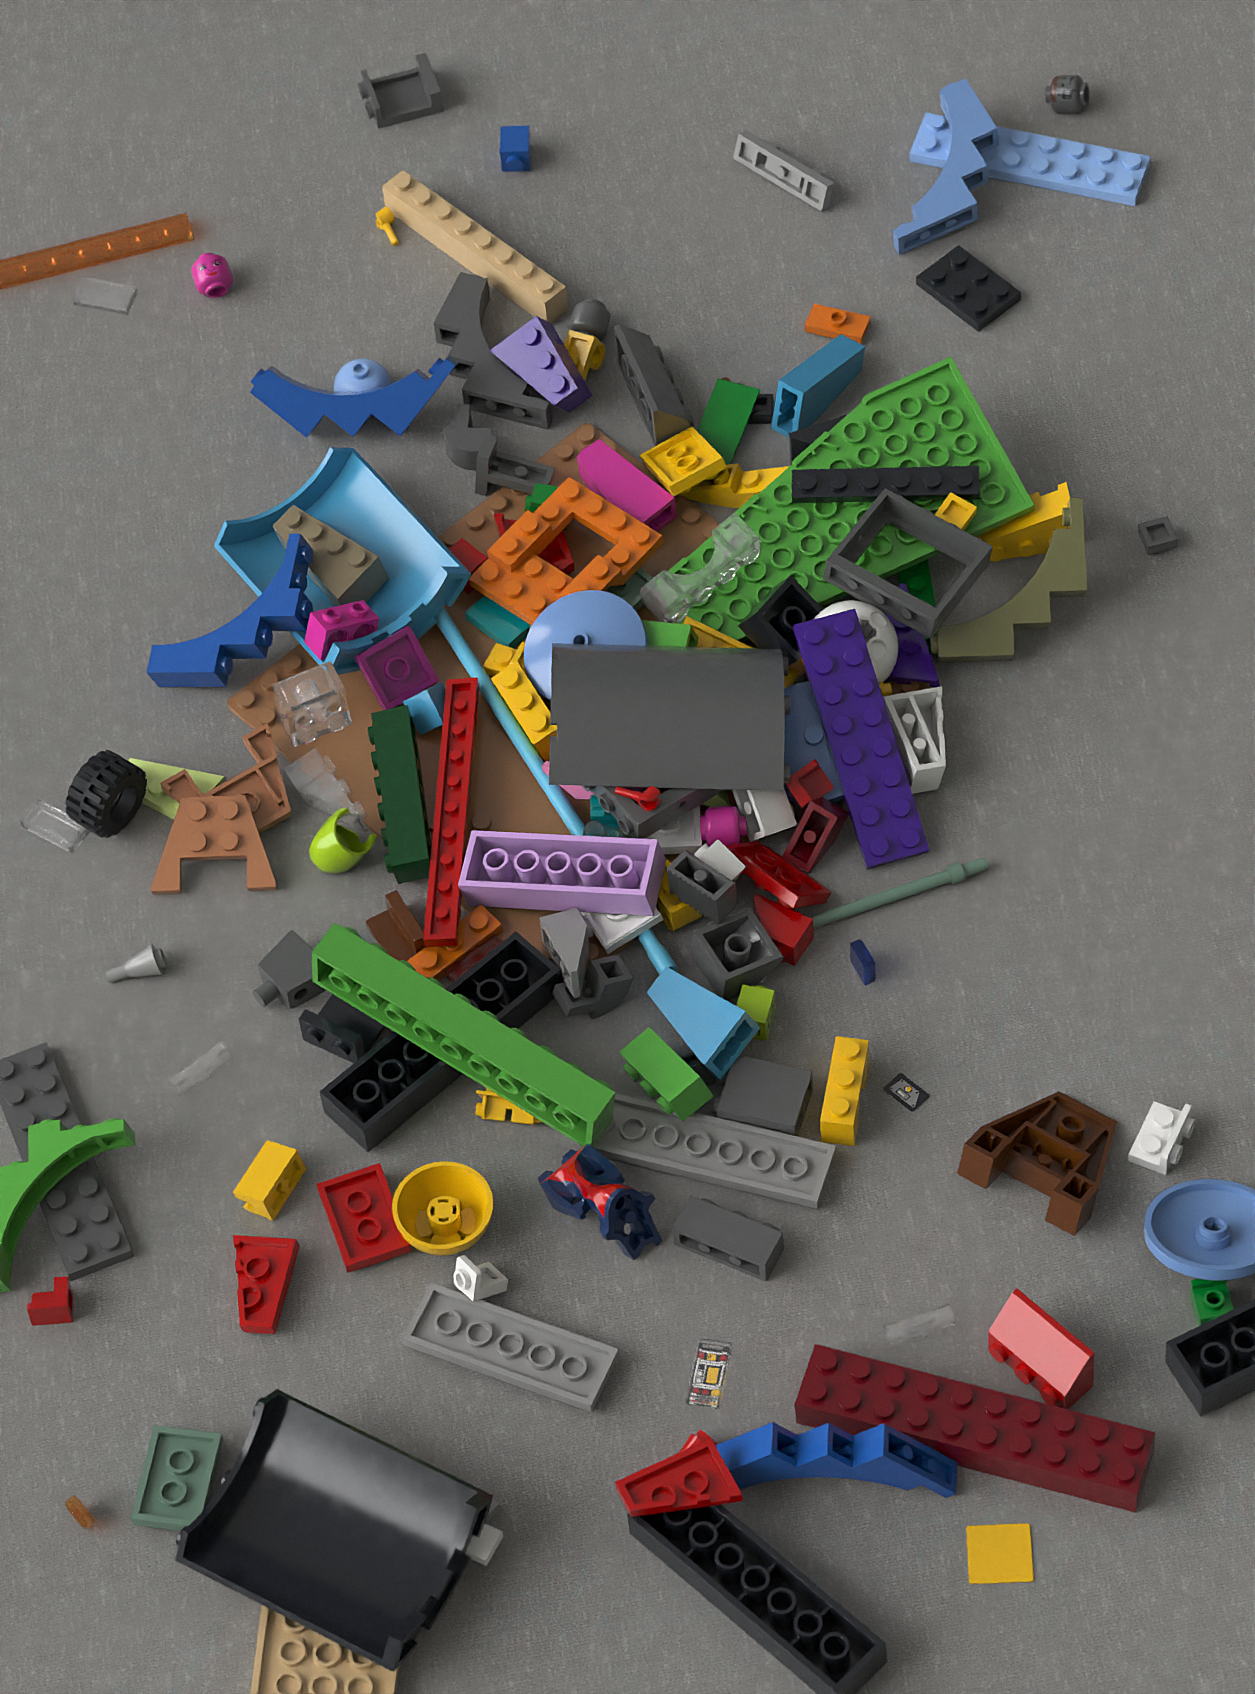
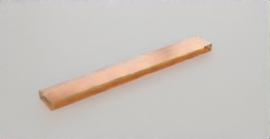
(95, 250)

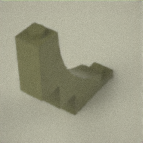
(1058, 576)

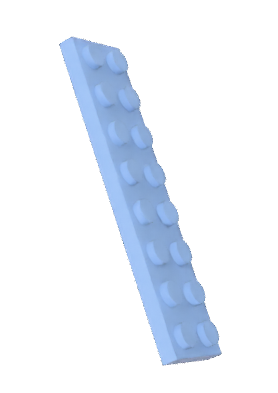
(1043, 162)

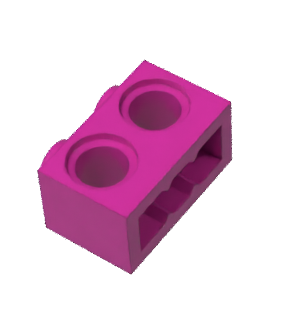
(339, 625)

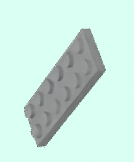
(511, 1347)

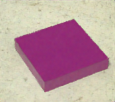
(396, 668)

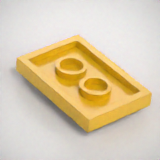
(683, 461)

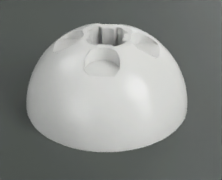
(877, 632)

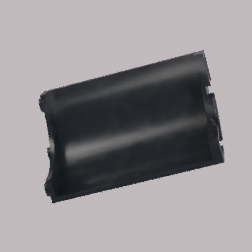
(336, 1530)

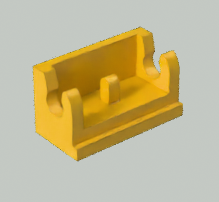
(270, 1179)

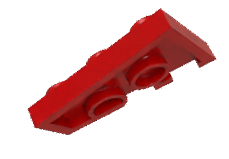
(680, 1482)

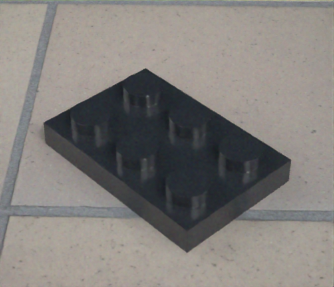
(968, 288)

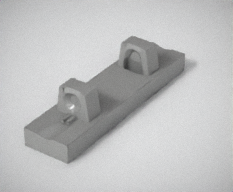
(783, 170)

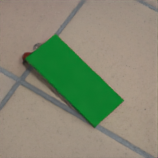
(727, 416)

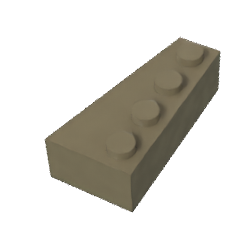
(338, 565)

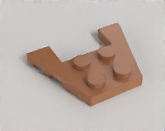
(260, 783)
(213, 831)

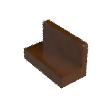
(397, 929)

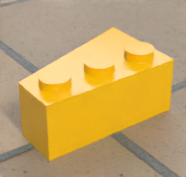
(1032, 531)

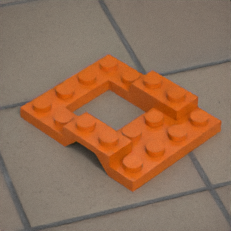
(528, 584)

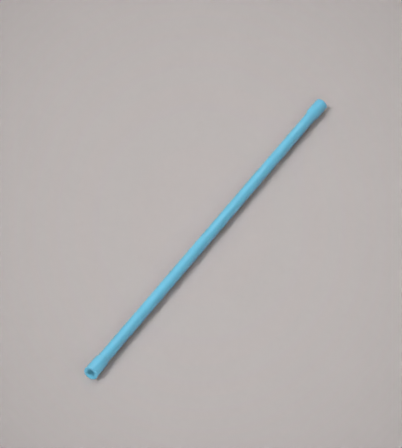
(655, 950)

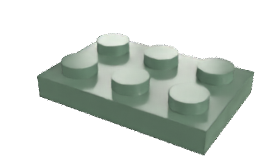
(176, 1477)

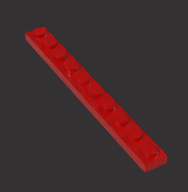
(451, 812)

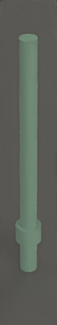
(954, 873)

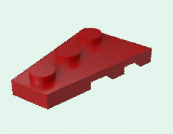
(264, 1276)

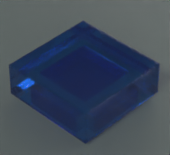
(862, 962)

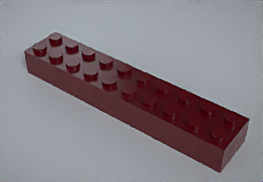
(980, 1427)

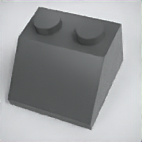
(734, 953)

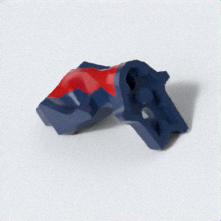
(581, 1187)

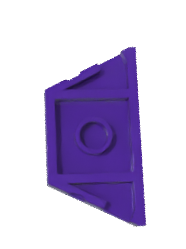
(913, 656)

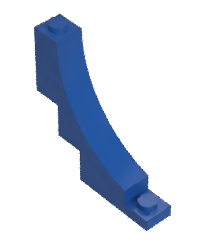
(392, 404)
(829, 1452)

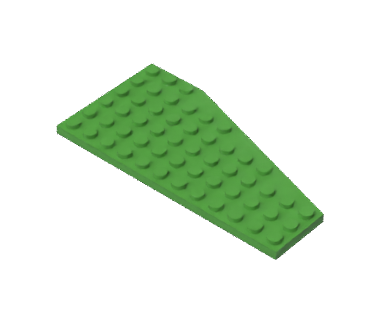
(908, 423)

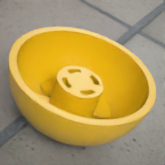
(443, 1208)

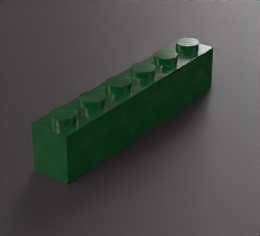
(402, 794)

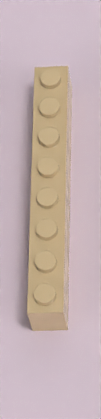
(475, 247)

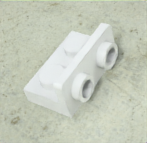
(1161, 1137)

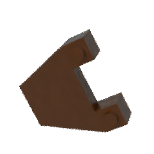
(1050, 1147)

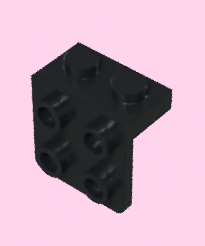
(340, 1029)

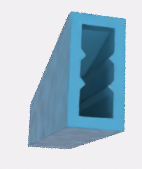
(816, 384)
(705, 1021)

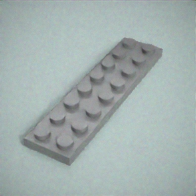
(716, 1151)

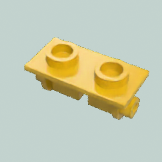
(495, 1108)

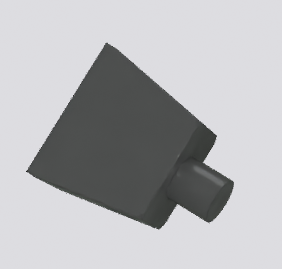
(287, 973)

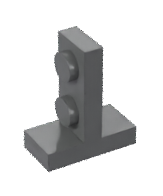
(507, 470)

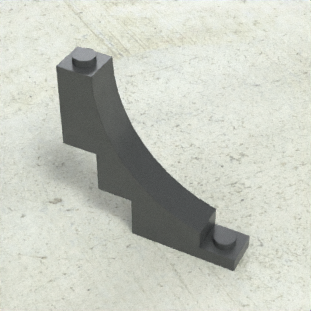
(489, 383)

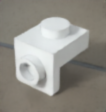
(478, 1280)

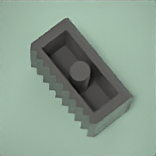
(701, 887)

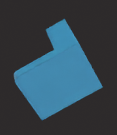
(427, 708)

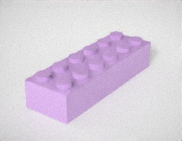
(562, 872)

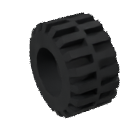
(106, 794)

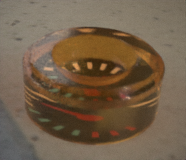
(79, 1512)

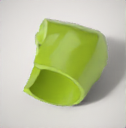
(337, 847)

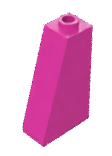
(625, 486)

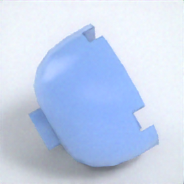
(360, 376)

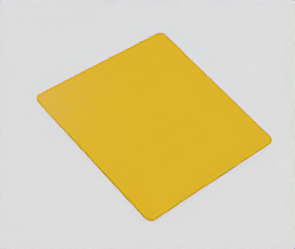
(999, 1553)

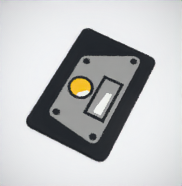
(906, 1092)

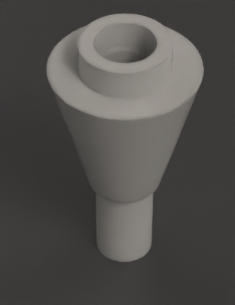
(145, 963)

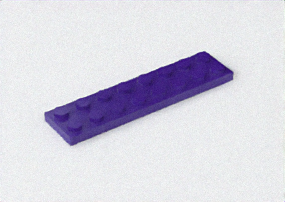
(860, 739)

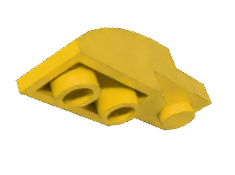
(733, 486)

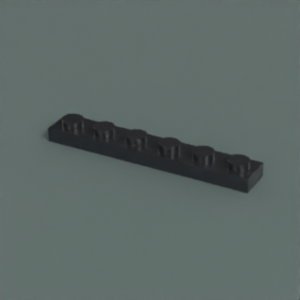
(868, 483)

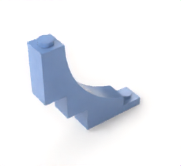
(949, 200)

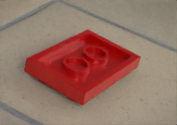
(779, 876)
(362, 1217)

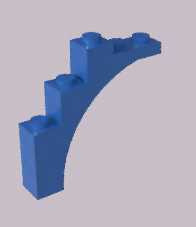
(209, 658)

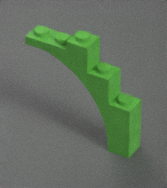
(52, 1155)

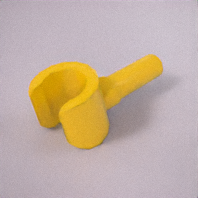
(383, 221)

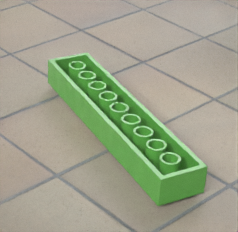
(463, 1035)

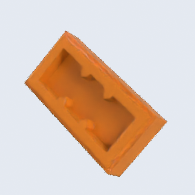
(833, 322)

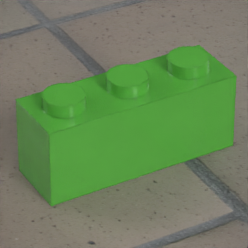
(664, 1075)

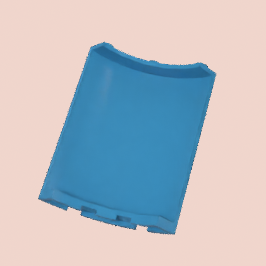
(365, 509)

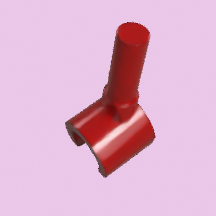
(647, 800)

